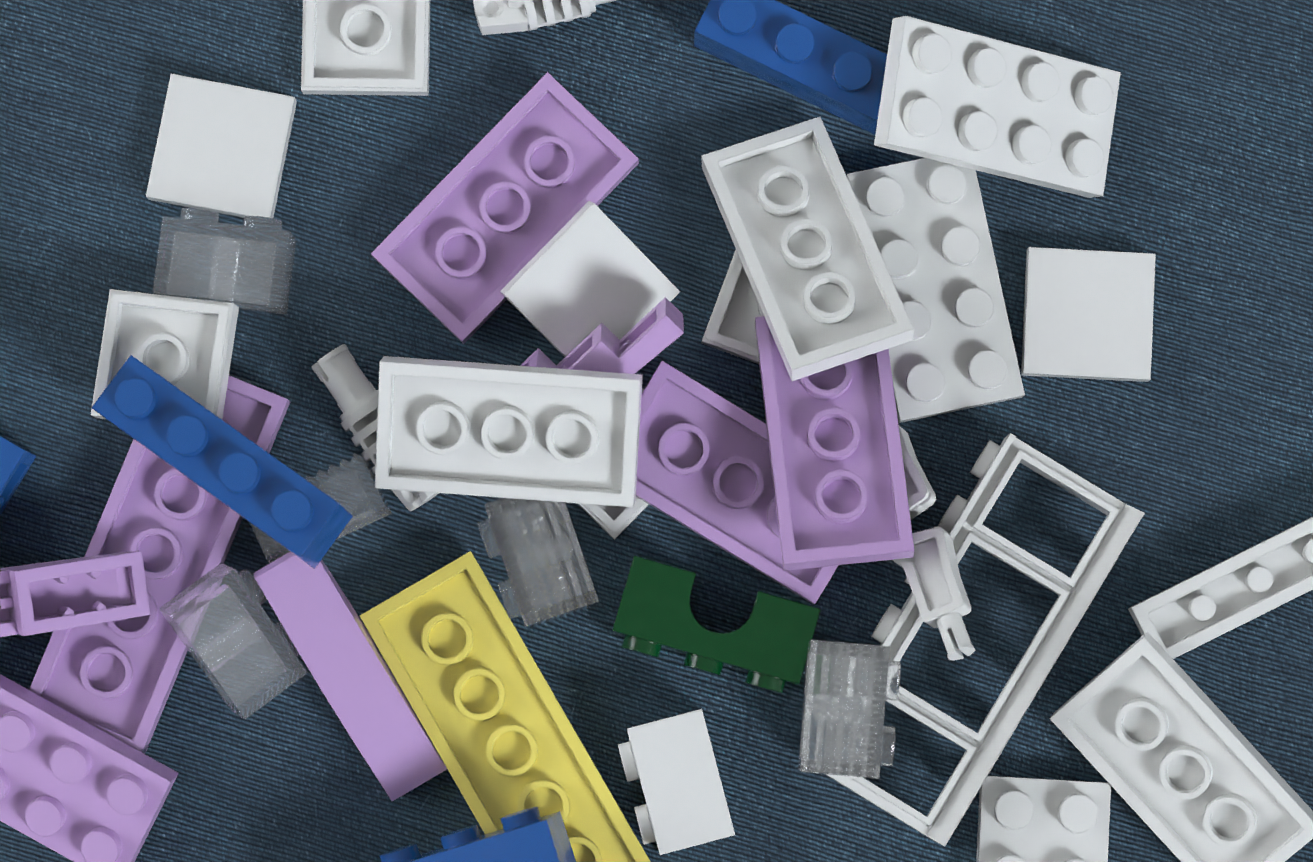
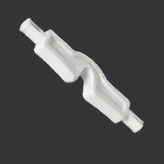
(934, 566)

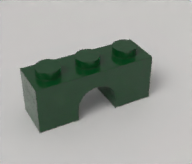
(659, 614)

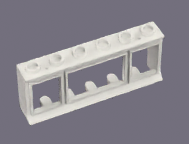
(899, 626)

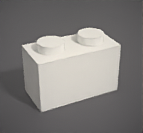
(678, 782)

